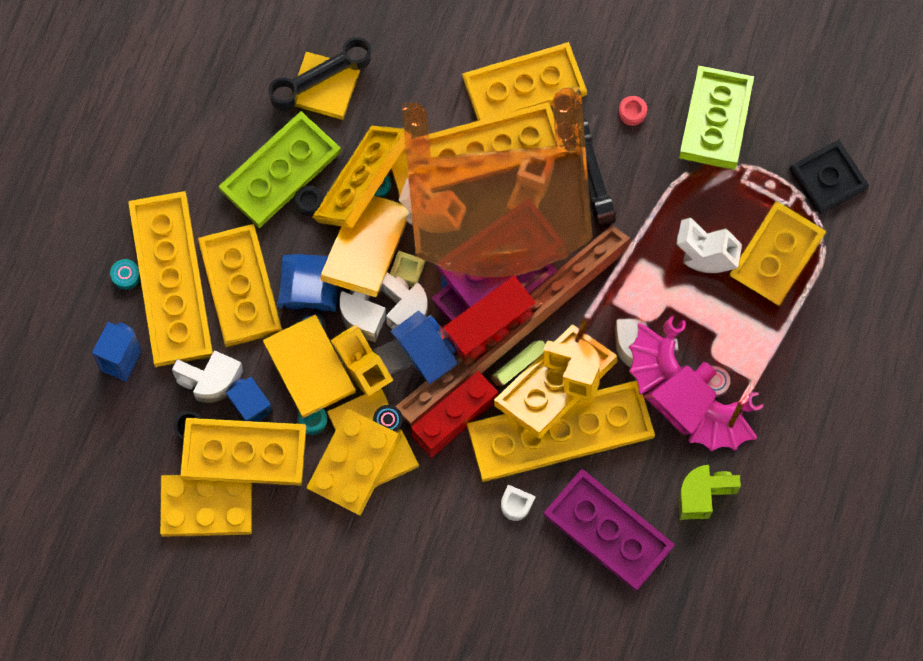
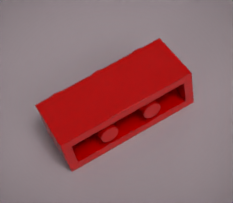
(490, 319)
(453, 414)

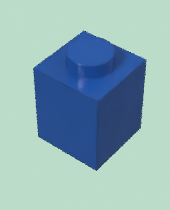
(249, 400)

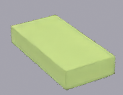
(518, 363)

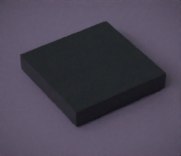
(829, 177)

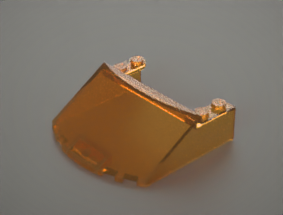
(500, 207)

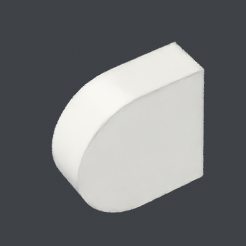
(516, 503)

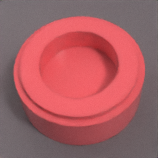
(632, 110)

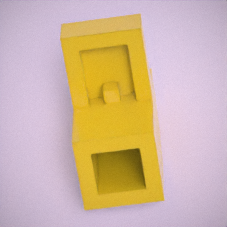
(360, 361)
(578, 363)

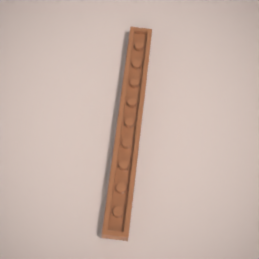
(548, 299)

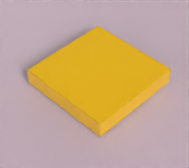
(329, 96)

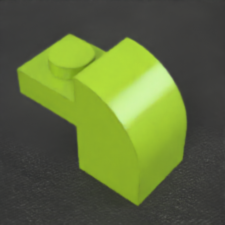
(697, 488)

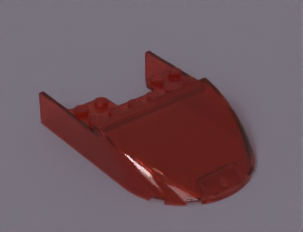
(655, 277)

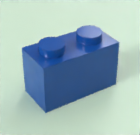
(424, 346)
(117, 350)

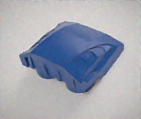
(302, 285)

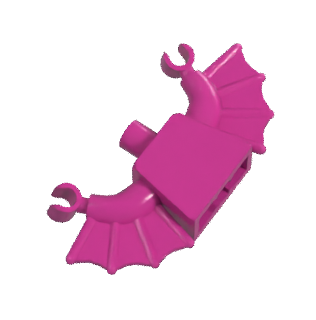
(685, 394)

